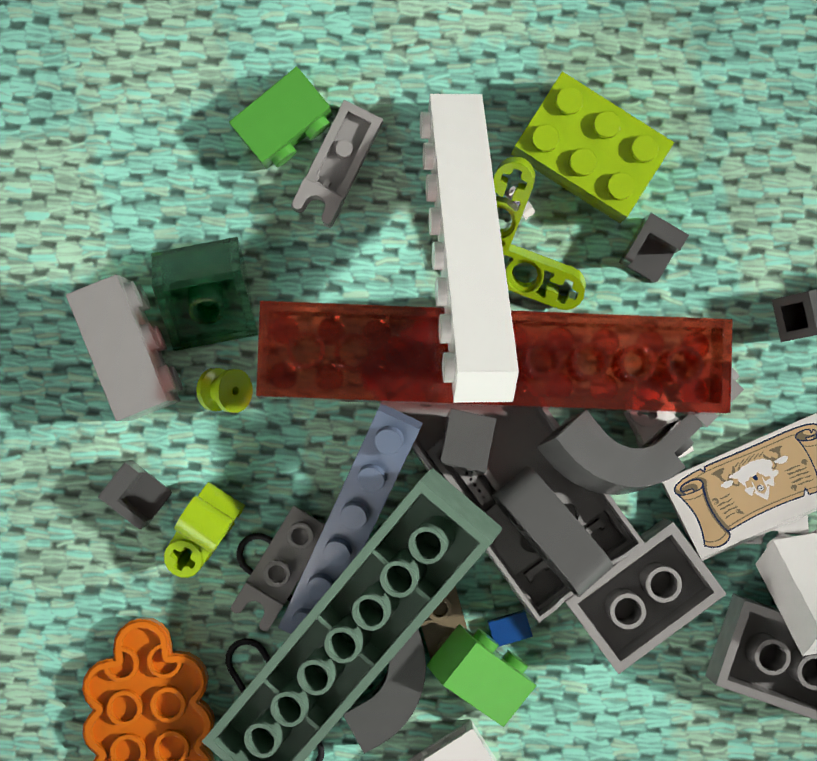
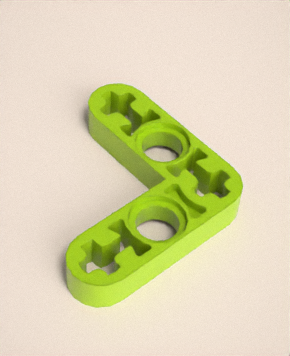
(559, 271)

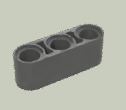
(552, 531)

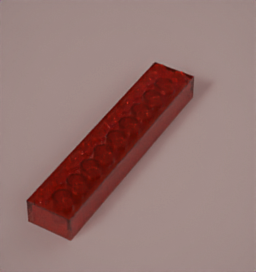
(561, 358)

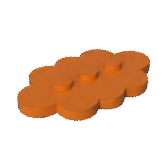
(147, 699)

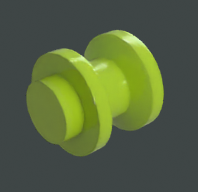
(224, 390)

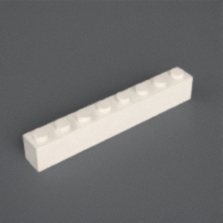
(468, 251)

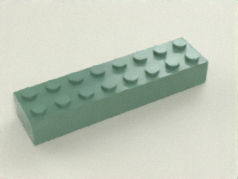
(357, 626)

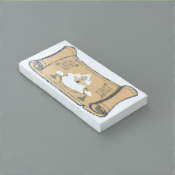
(748, 489)

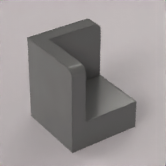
(653, 247)
(467, 441)
(135, 494)

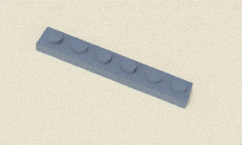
(355, 509)

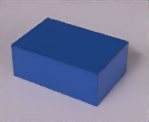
(510, 628)

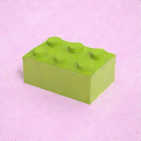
(592, 147)

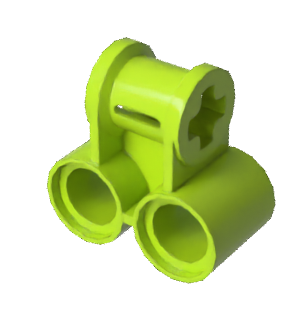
(201, 529)

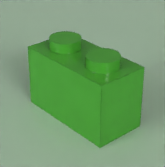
(282, 119)
(481, 674)

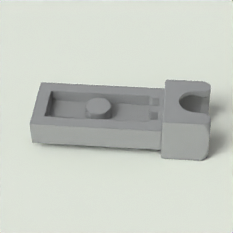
(338, 161)
(281, 565)

